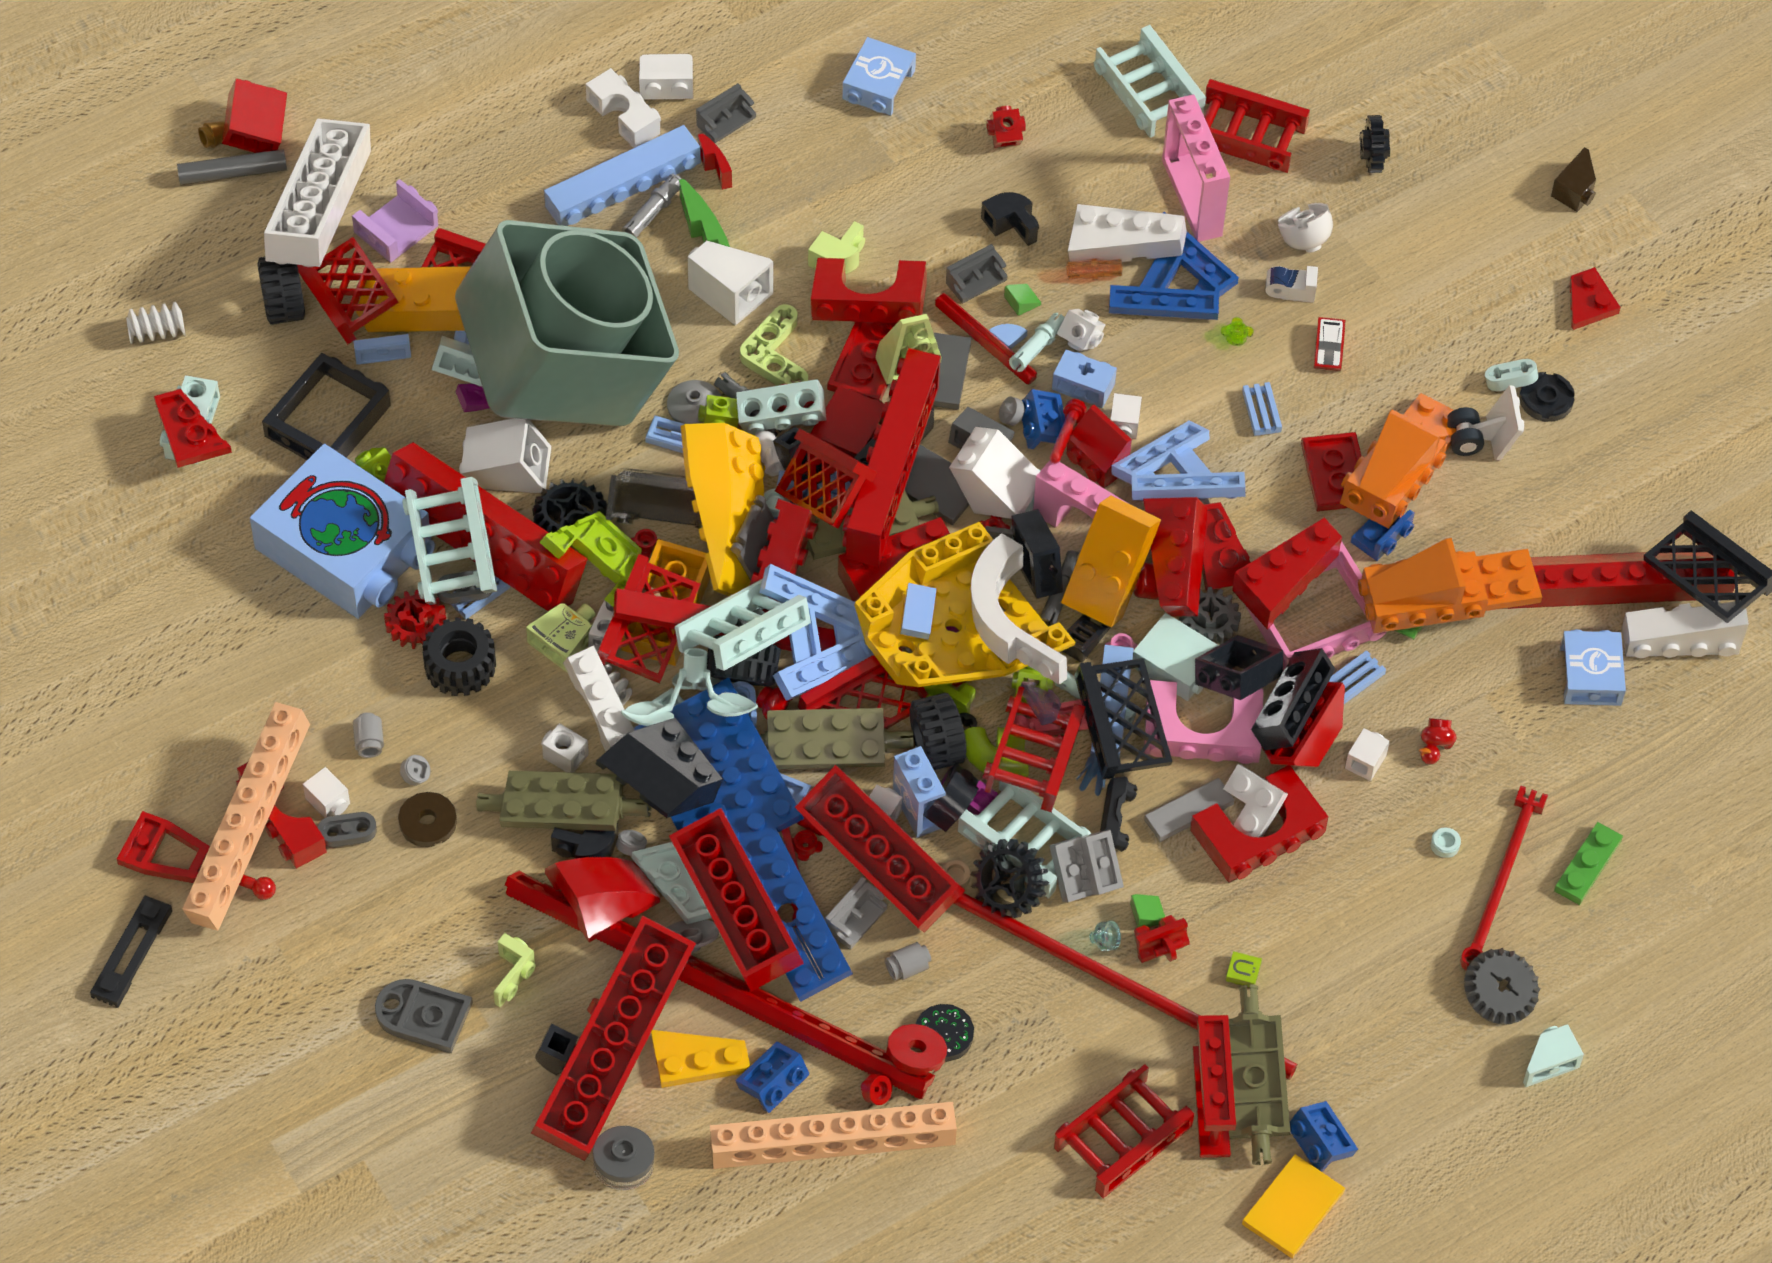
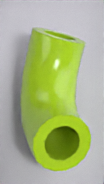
(980, 751)

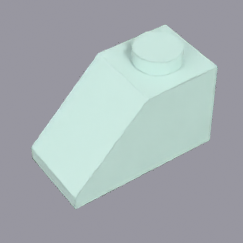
(1554, 1055)

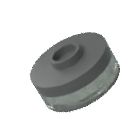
(623, 1157)

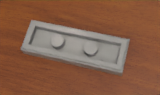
(1178, 814)

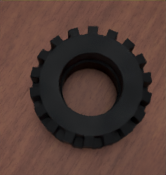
(281, 291)
(459, 637)
(754, 670)
(938, 730)

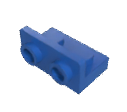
(1042, 417)
(1378, 540)
(773, 1076)
(1321, 1135)

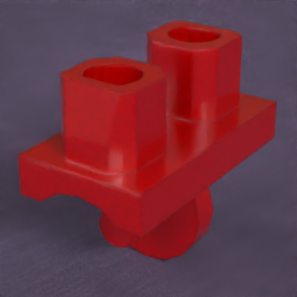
(1163, 940)

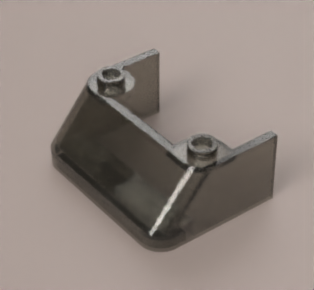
(652, 497)

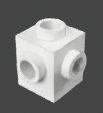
(1081, 329)

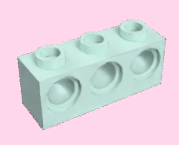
(771, 398)
(206, 402)

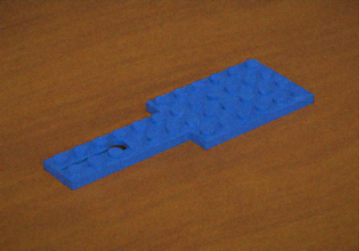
(757, 809)

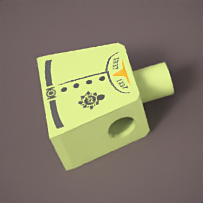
(561, 632)

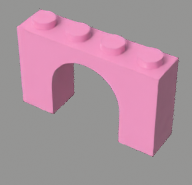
(1061, 488)
(1232, 743)

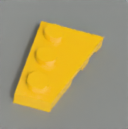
(697, 1058)

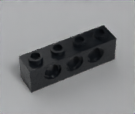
(1293, 699)

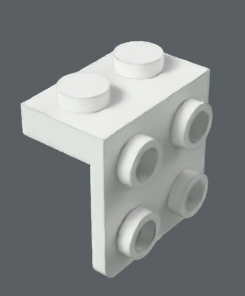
(666, 76)

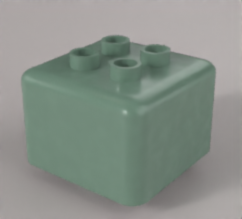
(565, 324)

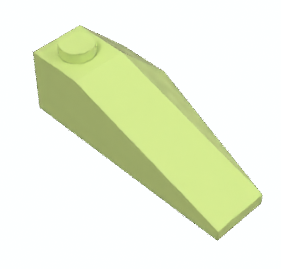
(907, 333)

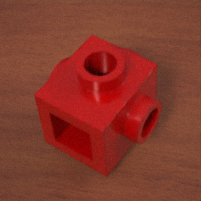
(1003, 135)

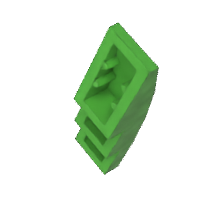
(699, 216)

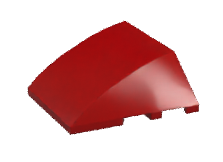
(602, 891)

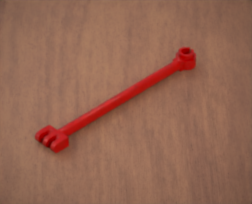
(1528, 806)

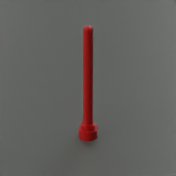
(1073, 411)

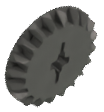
(1483, 990)

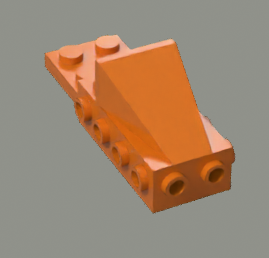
(1399, 461)
(1445, 587)

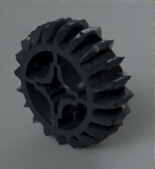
(565, 503)
(996, 860)

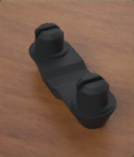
(1117, 792)

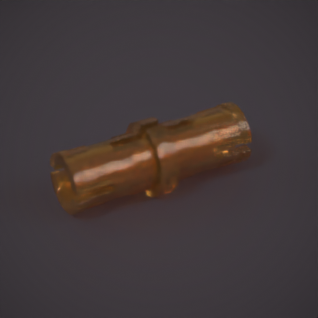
(1094, 269)

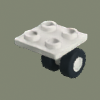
(1501, 428)

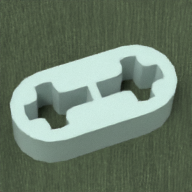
(1511, 374)

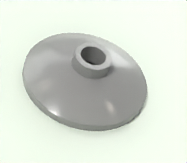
(680, 404)
(700, 932)

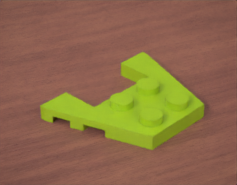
(602, 545)

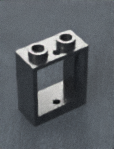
(1039, 553)
(1216, 666)

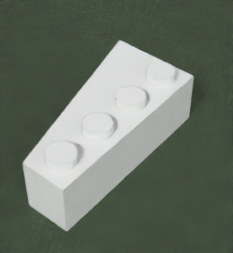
(1124, 234)
(1683, 632)

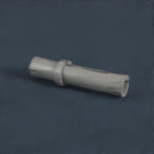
(659, 199)

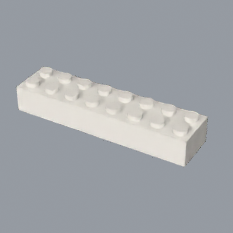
(317, 193)

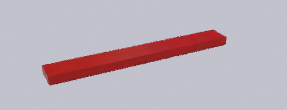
(671, 612)

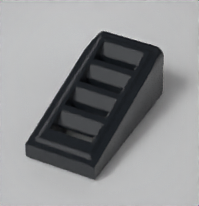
(1079, 651)

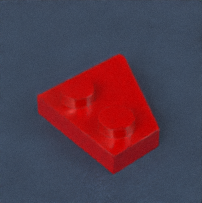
(1590, 299)

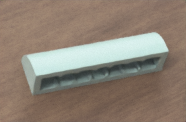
(456, 360)

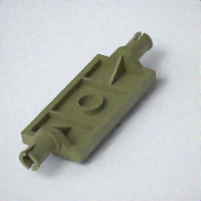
(829, 539)
(831, 738)
(562, 801)
(1258, 1076)

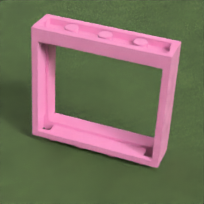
(1196, 153)
(1339, 642)

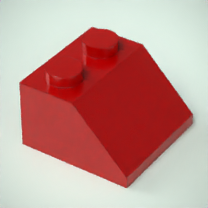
(1098, 445)

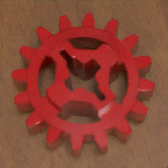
(404, 626)

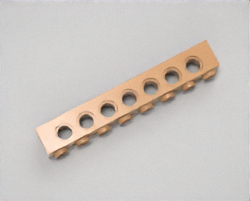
(246, 816)
(833, 1135)

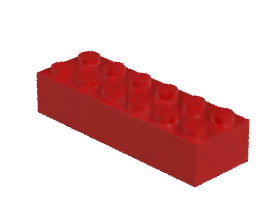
(880, 849)
(736, 899)

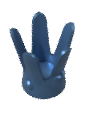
(1092, 770)

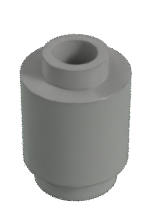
(368, 735)
(908, 961)

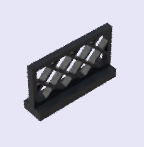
(1721, 548)
(1100, 727)

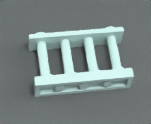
(1162, 62)
(472, 523)
(749, 638)
(977, 831)

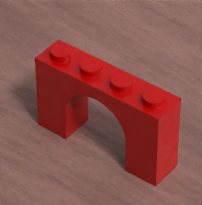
(836, 302)
(1240, 854)

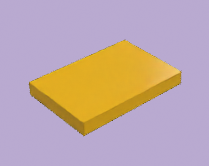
(1293, 1206)

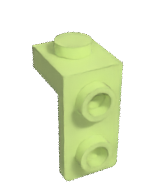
(522, 957)

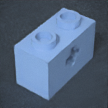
(1084, 378)

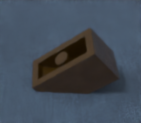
(1576, 182)

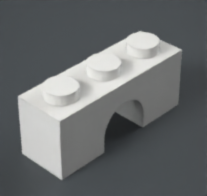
(611, 93)

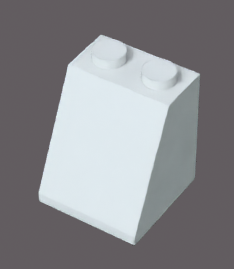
(729, 279)
(506, 456)
(994, 474)

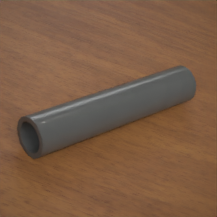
(231, 167)

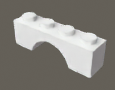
(596, 688)

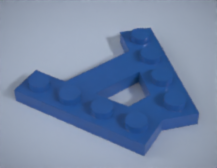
(1155, 297)

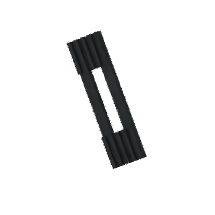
(112, 986)

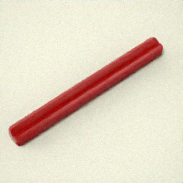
(982, 336)

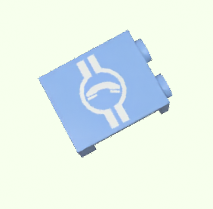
(878, 75)
(1593, 667)
(917, 785)

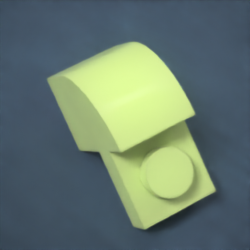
(831, 247)

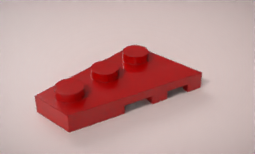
(187, 430)
(1222, 549)

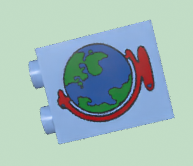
(339, 532)

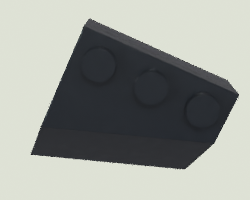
(663, 768)

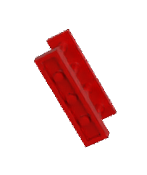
(1259, 107)
(1055, 766)
(1214, 1086)
(1130, 1158)

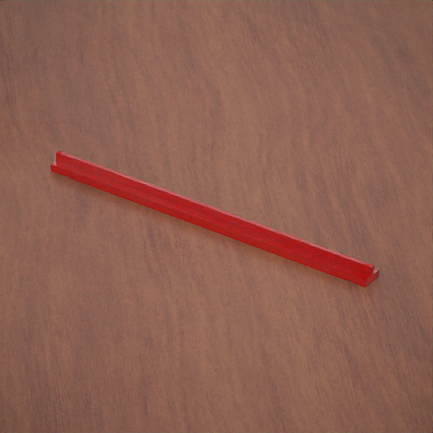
(736, 993)

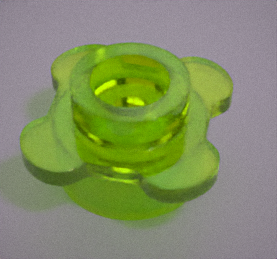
(1237, 338)

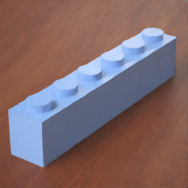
(622, 176)

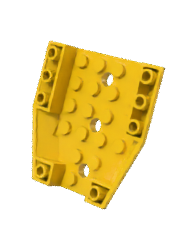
(946, 654)

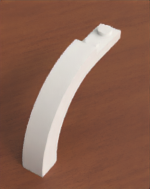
(992, 571)

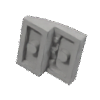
(1086, 866)

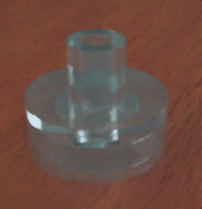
(1106, 936)

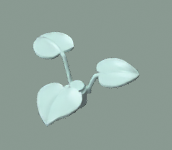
(692, 676)

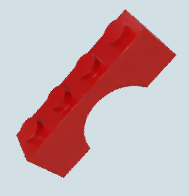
(298, 837)

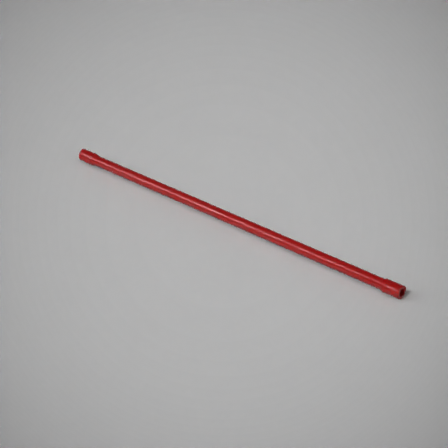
(1078, 960)

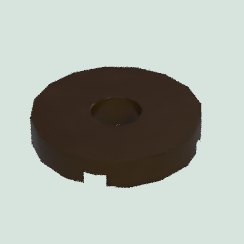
(427, 804)

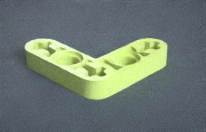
(765, 351)

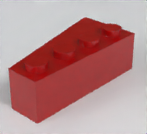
(787, 540)
(1178, 552)
(1285, 571)
(860, 577)

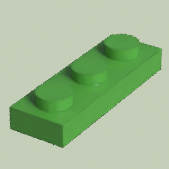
(1588, 863)

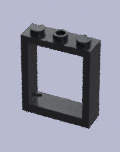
(306, 446)

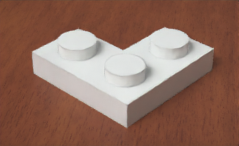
(1261, 801)

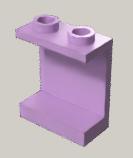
(397, 223)

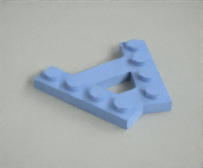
(1194, 476)
(810, 664)

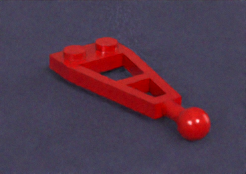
(146, 839)

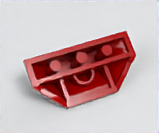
(1317, 733)

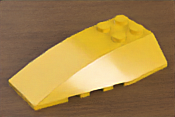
(726, 478)

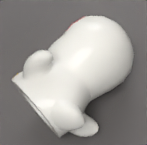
(768, 453)

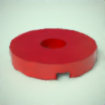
(919, 1037)

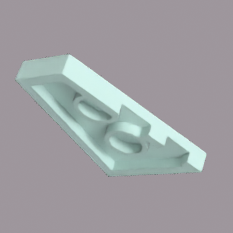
(672, 880)

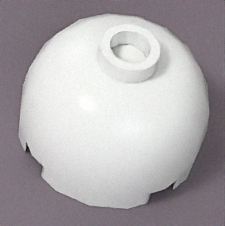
(1306, 228)

